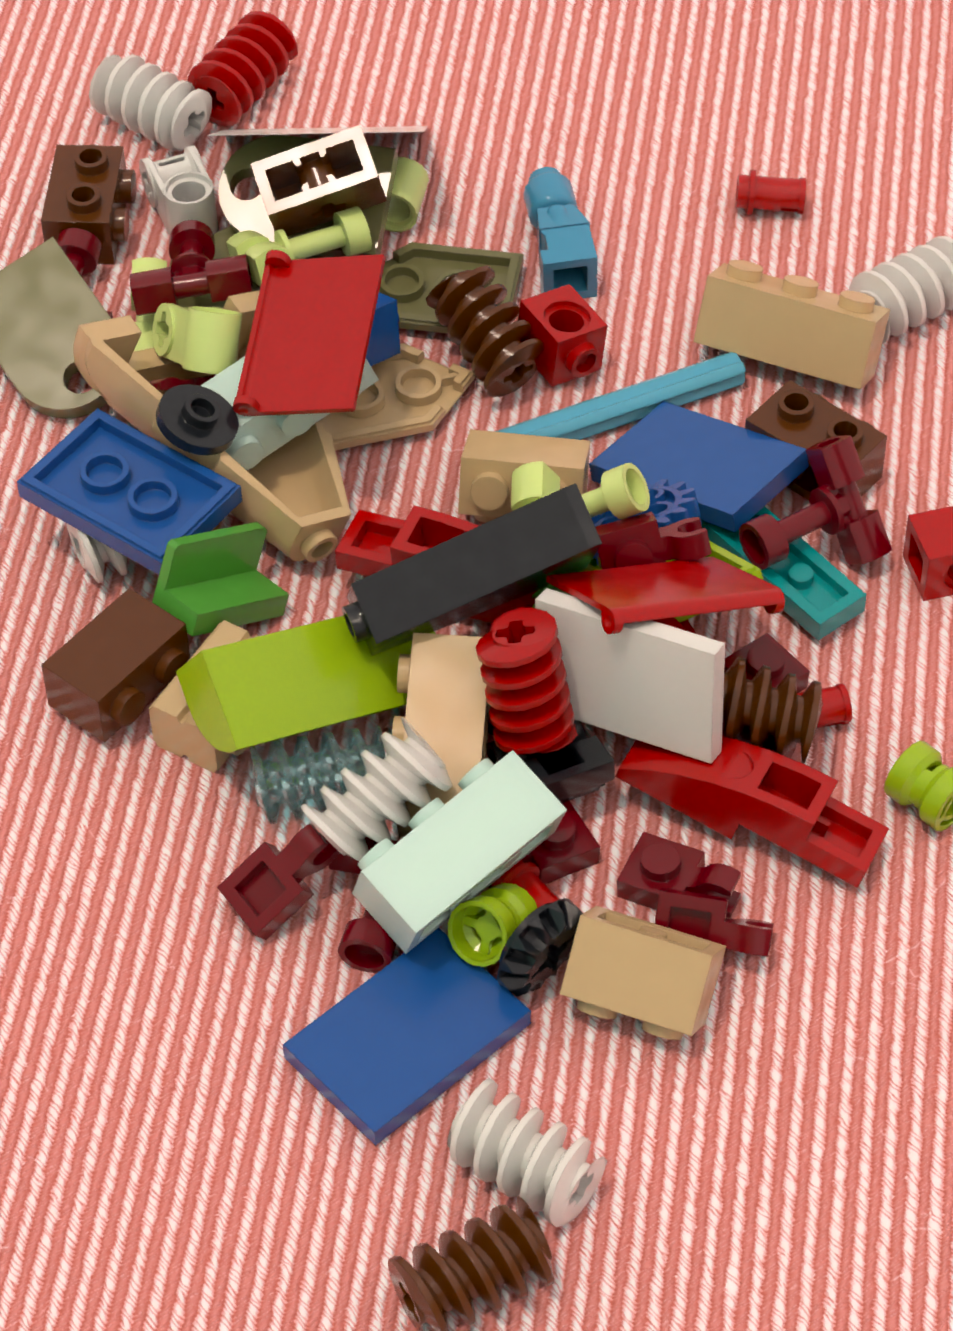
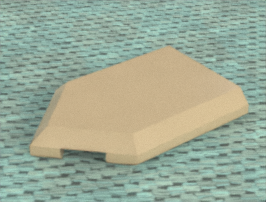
(405, 401)

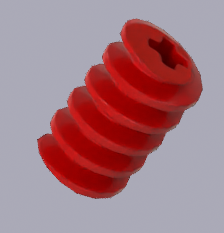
(244, 65)
(526, 683)

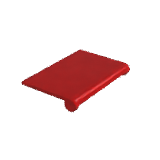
(309, 335)
(668, 590)

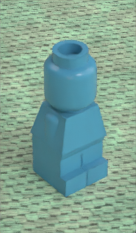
(563, 233)

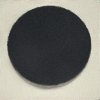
(197, 419)

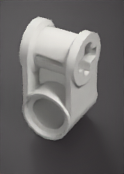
(180, 189)

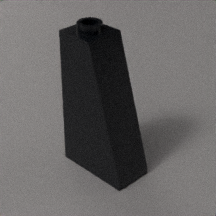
(473, 571)

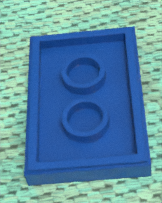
(725, 464)
(127, 489)
(406, 1036)

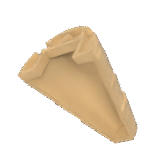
(289, 492)

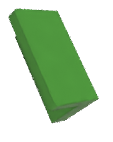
(217, 579)

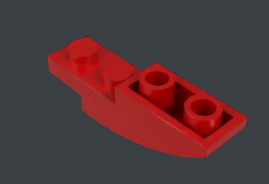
(382, 541)
(764, 794)

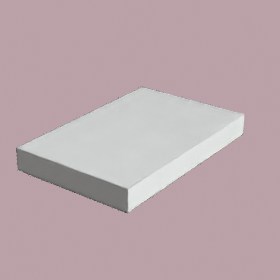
(641, 681)

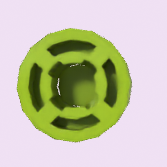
(923, 781)
(485, 922)

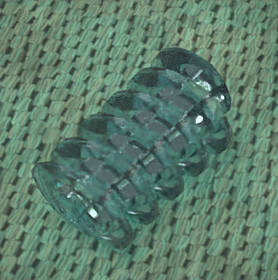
(302, 776)

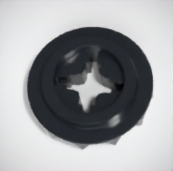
(538, 946)

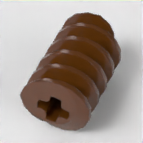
(486, 329)
(770, 709)
(472, 1267)

